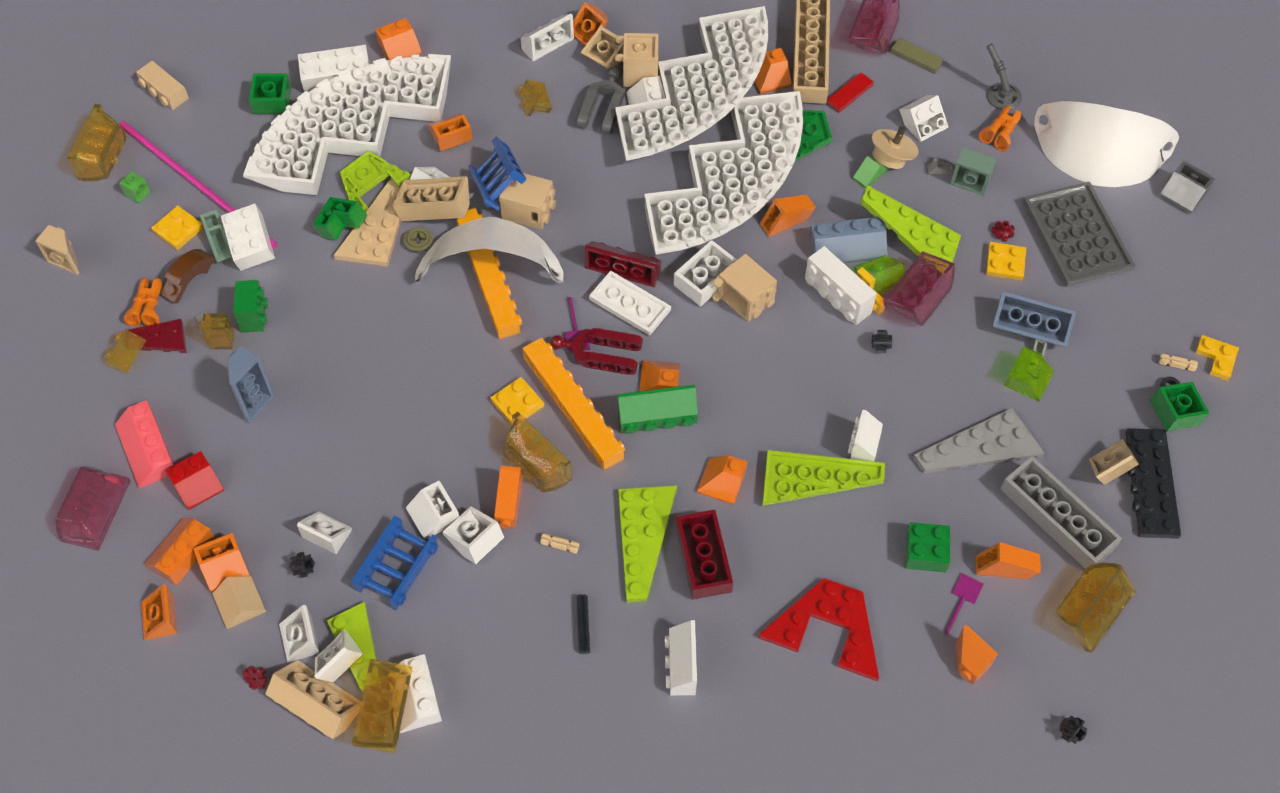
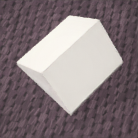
(324, 531)
(299, 635)
(336, 657)

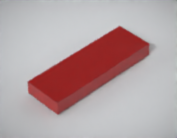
(850, 92)

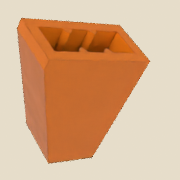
(786, 213)
(508, 496)
(1007, 562)

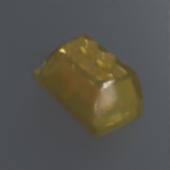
(97, 146)
(536, 456)
(1095, 602)
(382, 706)

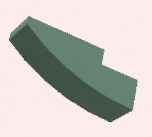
(216, 235)

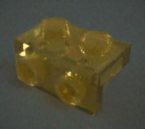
(534, 97)
(125, 351)

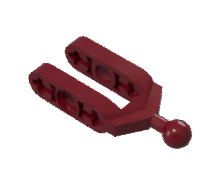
(603, 338)

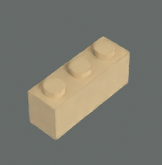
(162, 85)

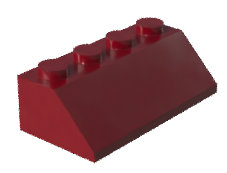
(624, 263)

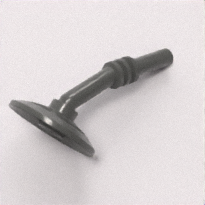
(1006, 90)

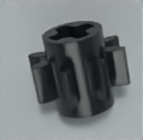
(881, 341)
(302, 565)
(1073, 729)

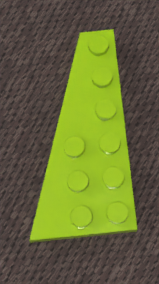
(912, 227)
(805, 475)
(643, 528)

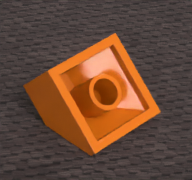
(588, 22)
(773, 72)
(659, 375)
(723, 478)
(973, 655)

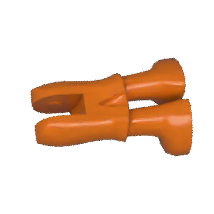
(1004, 124)
(146, 298)

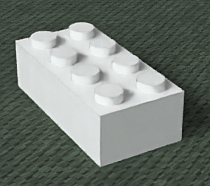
(326, 64)
(840, 286)

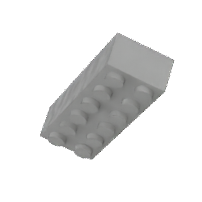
(1060, 513)

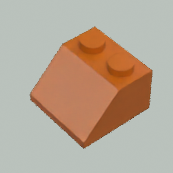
(398, 40)

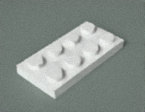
(630, 303)

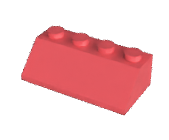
(144, 444)

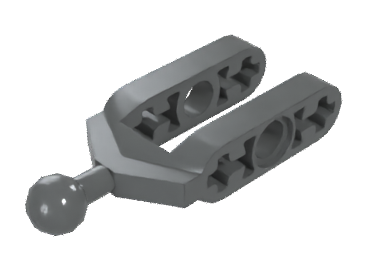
(605, 87)

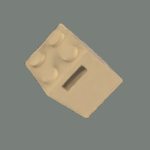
(639, 56)
(528, 202)
(746, 288)

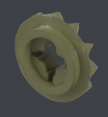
(411, 237)

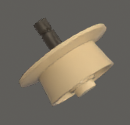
(893, 147)

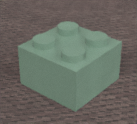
(973, 171)

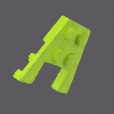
(367, 173)

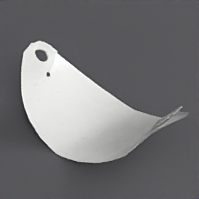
(1103, 142)
(495, 235)

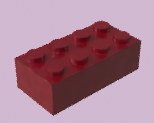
(704, 554)

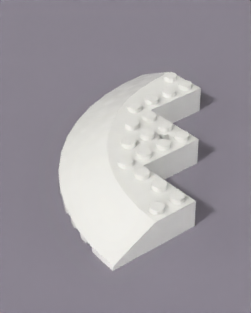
(699, 86)
(347, 118)
(730, 176)

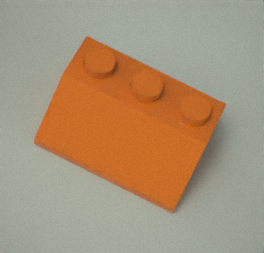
(176, 552)

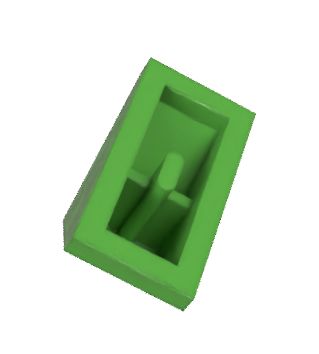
(869, 172)

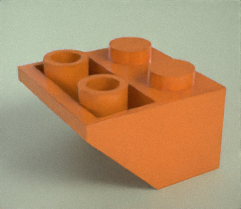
(451, 131)
(221, 560)

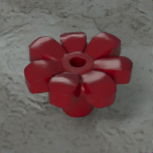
(1003, 230)
(255, 677)

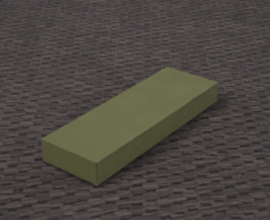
(917, 55)

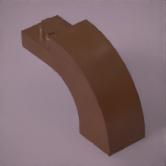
(183, 271)

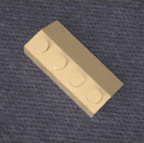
(432, 199)
(313, 700)

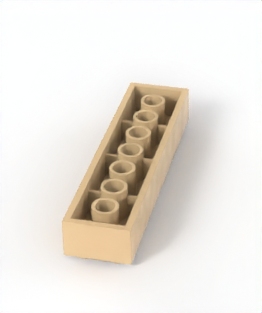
(811, 50)

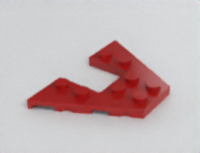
(837, 606)

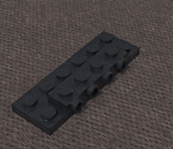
(1153, 484)

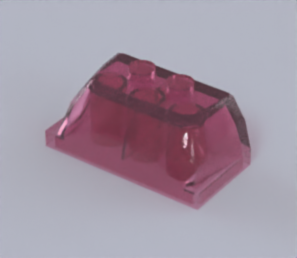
(875, 25)
(922, 288)
(90, 507)

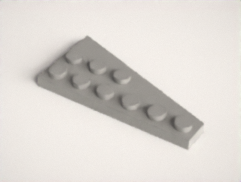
(986, 443)

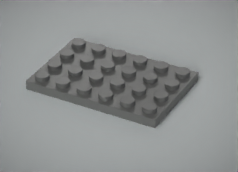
(1078, 233)

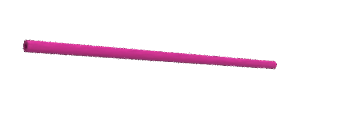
(181, 171)

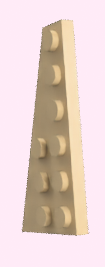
(377, 234)

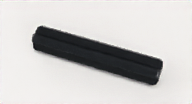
(583, 624)

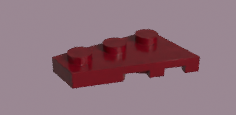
(163, 336)

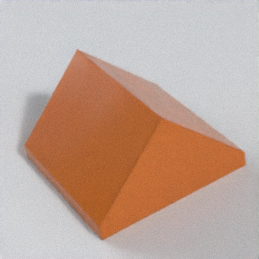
(158, 614)

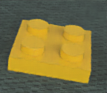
(177, 227)
(1006, 261)
(517, 397)

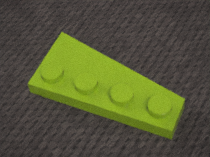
(356, 623)

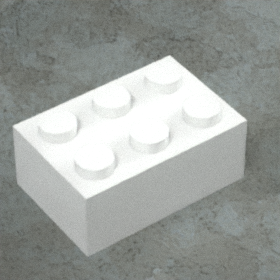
(247, 237)
(698, 274)

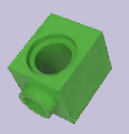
(134, 187)

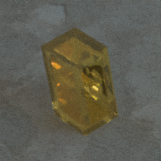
(217, 330)

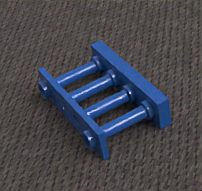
(510, 168)
(385, 546)

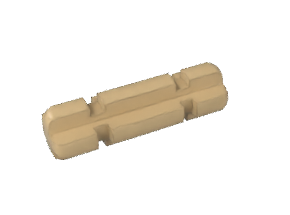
(1178, 362)
(559, 543)

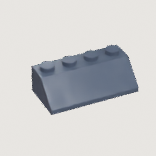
(851, 239)
(1034, 319)
(249, 382)

